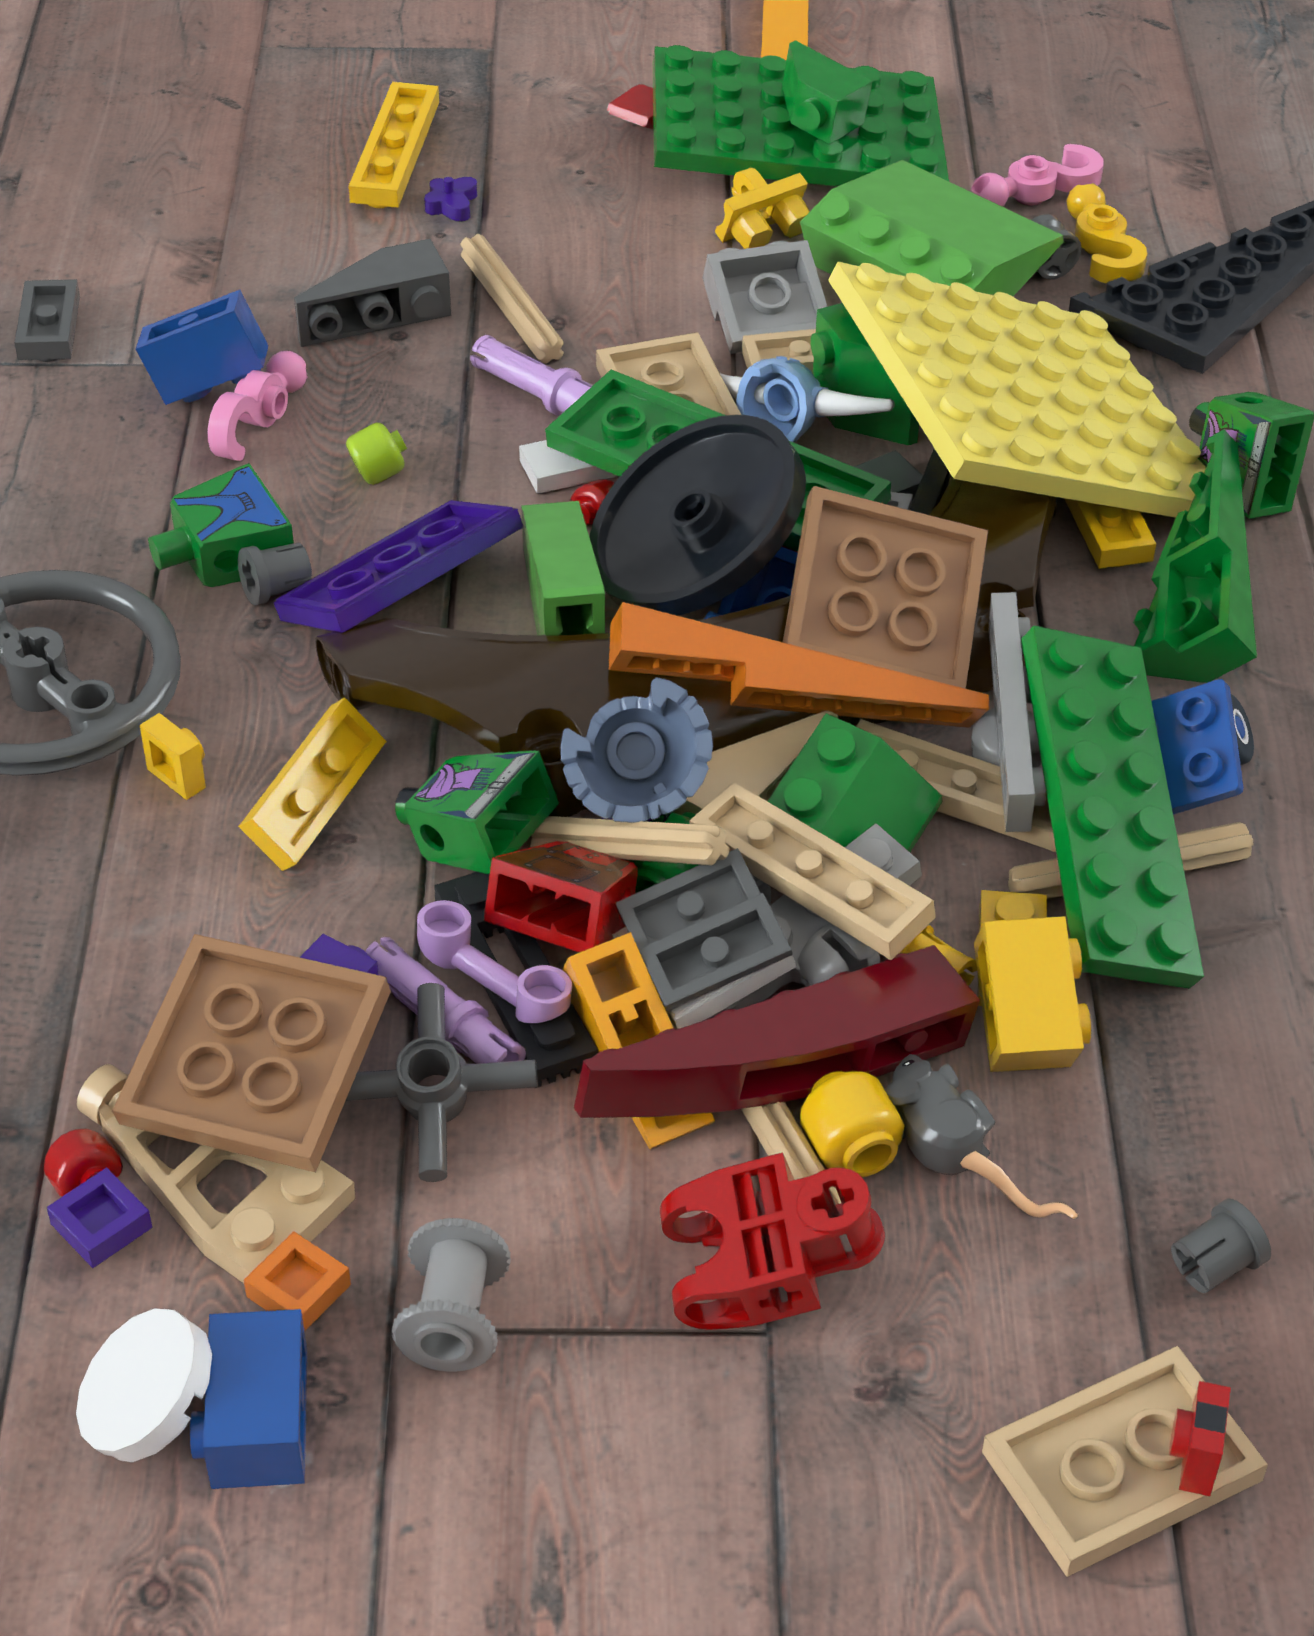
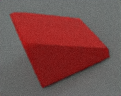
(634, 106)

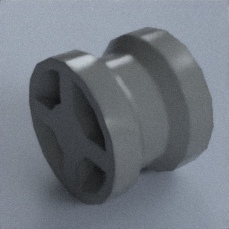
(1065, 256)

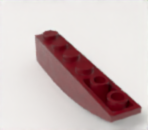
(786, 1043)

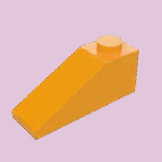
(623, 1008)

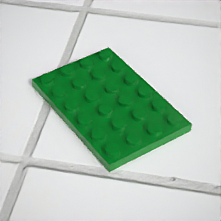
(732, 116)

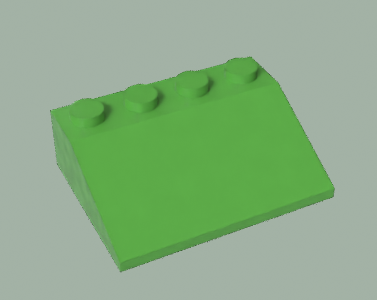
(926, 227)

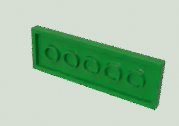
(627, 417)
(1110, 809)

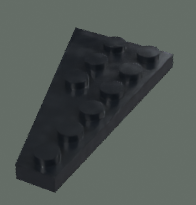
(1210, 295)

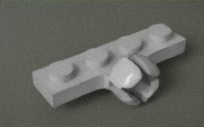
(1008, 731)
(817, 944)

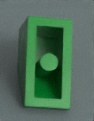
(823, 94)

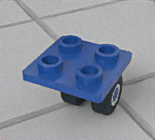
(1203, 744)

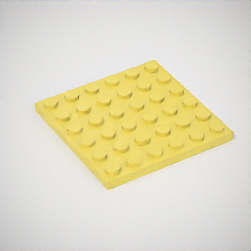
(1022, 392)

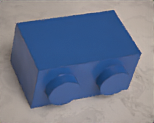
(202, 348)
(254, 1401)

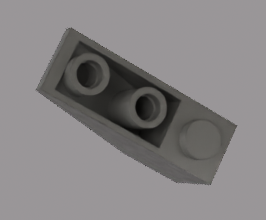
(375, 294)

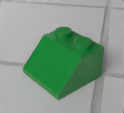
(850, 366)
(852, 781)

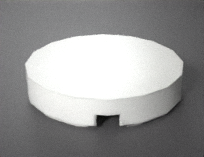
(143, 1385)

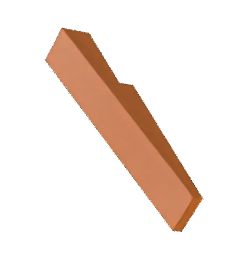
(782, 674)

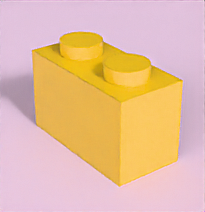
(1031, 994)

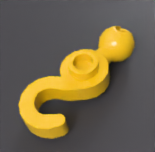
(1104, 236)

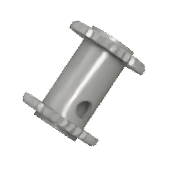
(446, 1325)

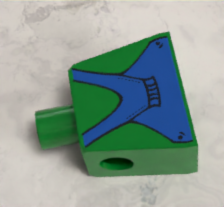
(217, 522)

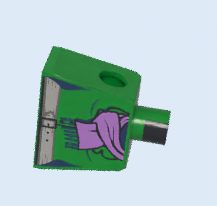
(1270, 445)
(478, 807)

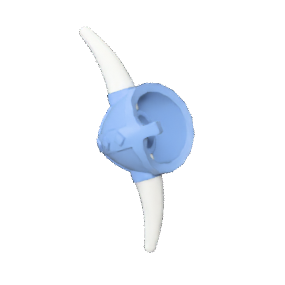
(792, 397)

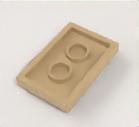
(1100, 1467)

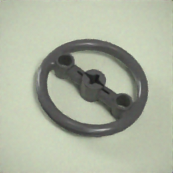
(42, 679)

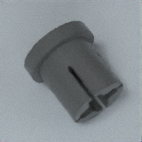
(272, 571)
(1222, 1246)

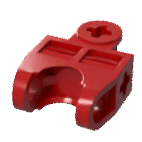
(767, 1240)

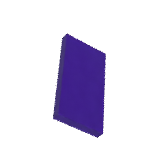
(397, 565)

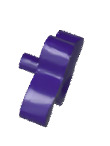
(451, 197)

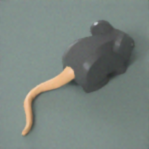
(949, 1128)

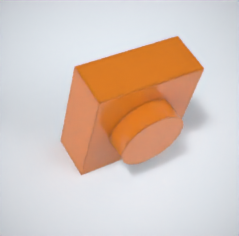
(298, 1278)

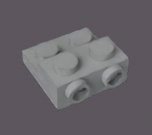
(763, 290)

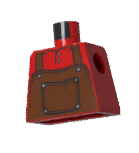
(559, 894)

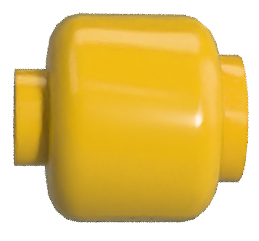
(852, 1122)

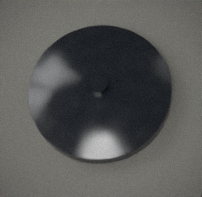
(698, 514)

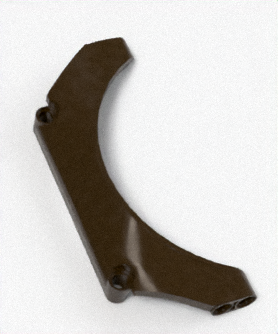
(530, 688)

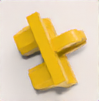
(745, 213)

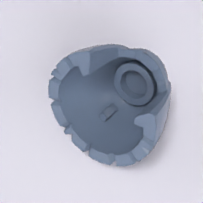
(640, 755)

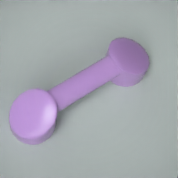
(445, 940)

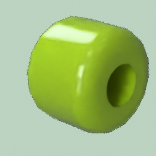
(376, 452)

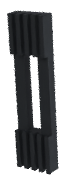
(556, 1043)

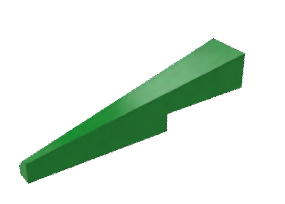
(1203, 596)

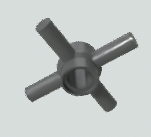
(442, 1102)

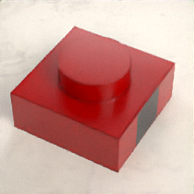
(1200, 1437)

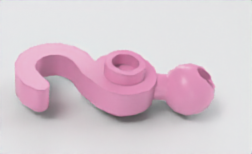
(1035, 178)
(256, 401)

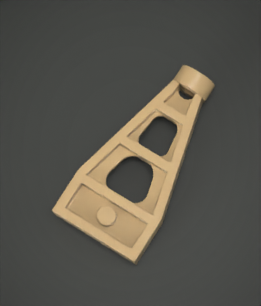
(235, 1240)

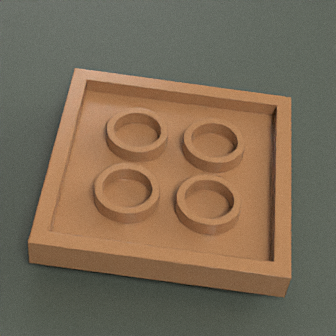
(886, 586)
(253, 1052)

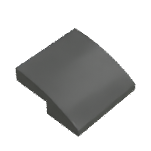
(703, 929)

